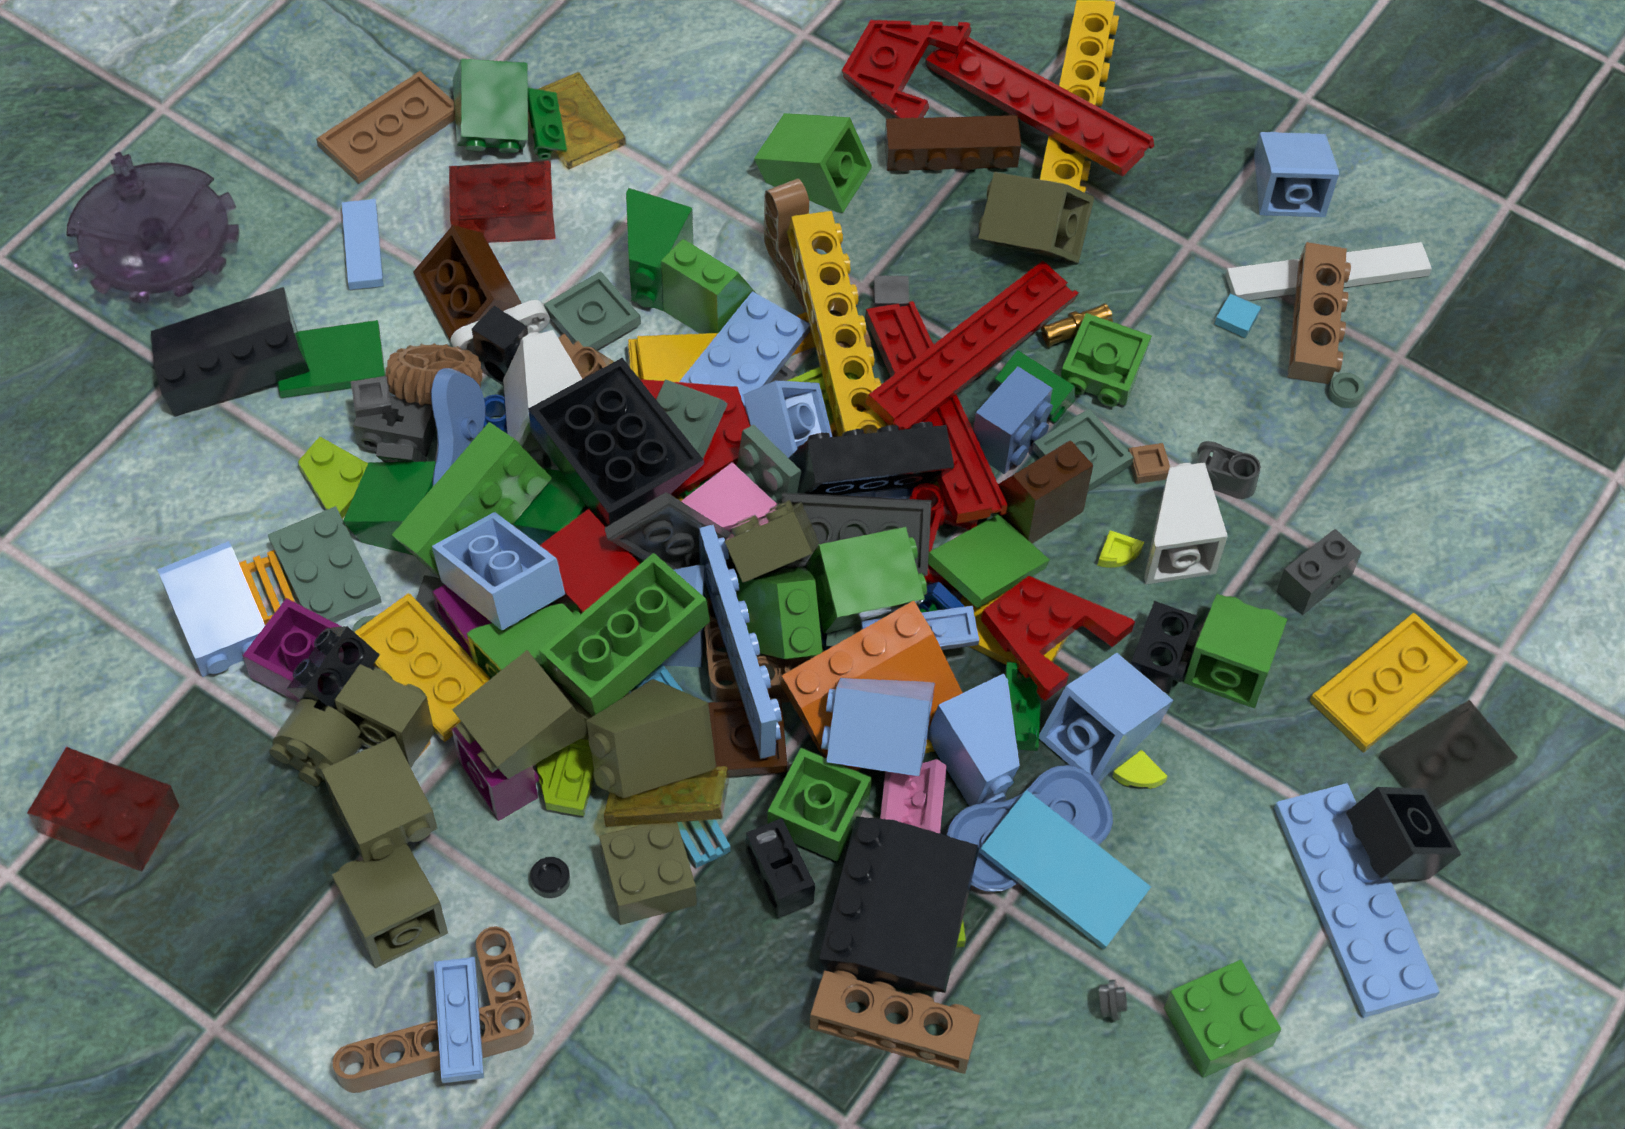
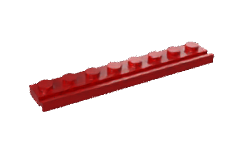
(1043, 105)
(971, 348)
(971, 485)

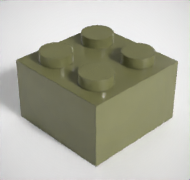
(771, 541)
(387, 710)
(647, 871)

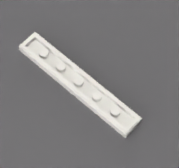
(1367, 267)

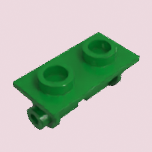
(546, 122)

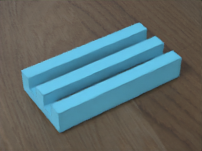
(711, 853)

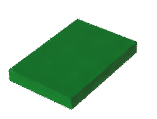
(336, 358)

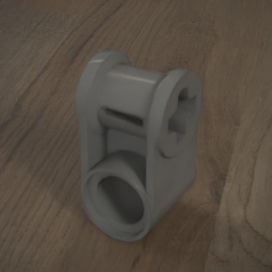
(1226, 467)

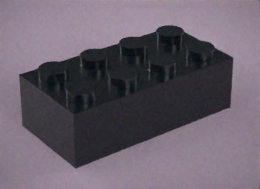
(873, 460)

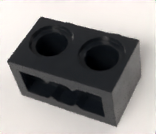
(496, 342)
(1159, 646)
(325, 663)
(780, 868)

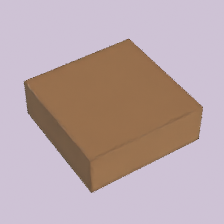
(1149, 463)

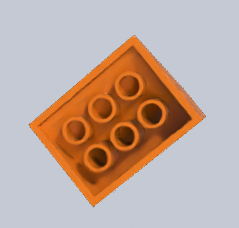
(889, 649)

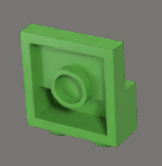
(1105, 360)

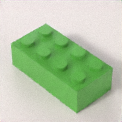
(484, 479)
(625, 635)

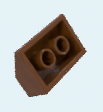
(464, 279)

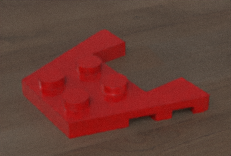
(890, 54)
(727, 437)
(1037, 618)

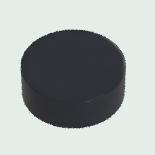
(550, 877)

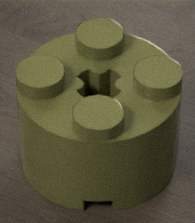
(315, 740)

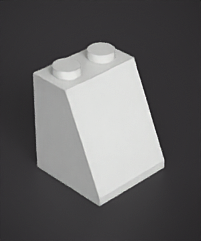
(535, 374)
(1187, 528)

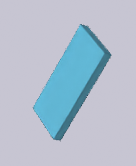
(1065, 869)

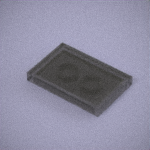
(1449, 755)

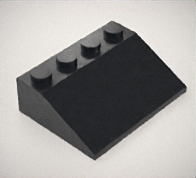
(227, 352)
(613, 442)
(899, 905)

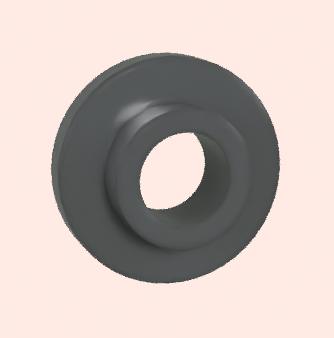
(1112, 1000)

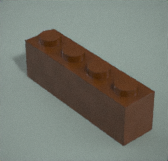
(952, 143)

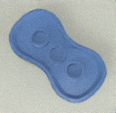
(458, 416)
(1064, 789)

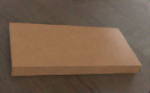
(388, 127)

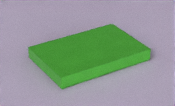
(987, 560)

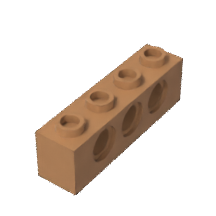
(1306, 358)
(906, 1039)

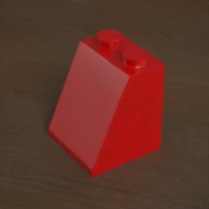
(587, 561)

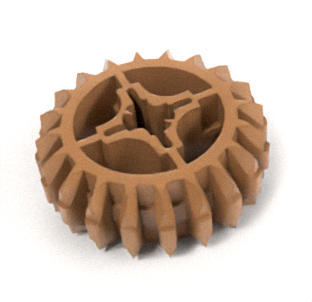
(413, 369)

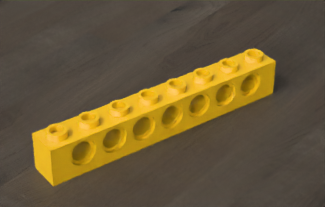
(1082, 75)
(821, 232)

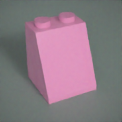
(729, 498)

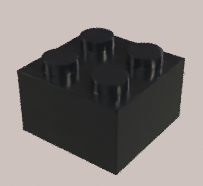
(1402, 833)

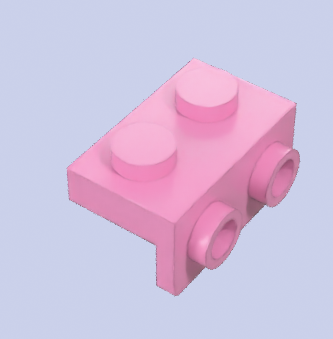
(915, 798)

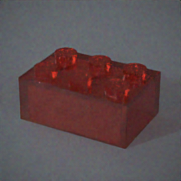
(504, 200)
(103, 808)

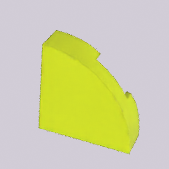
(1119, 550)
(1140, 772)

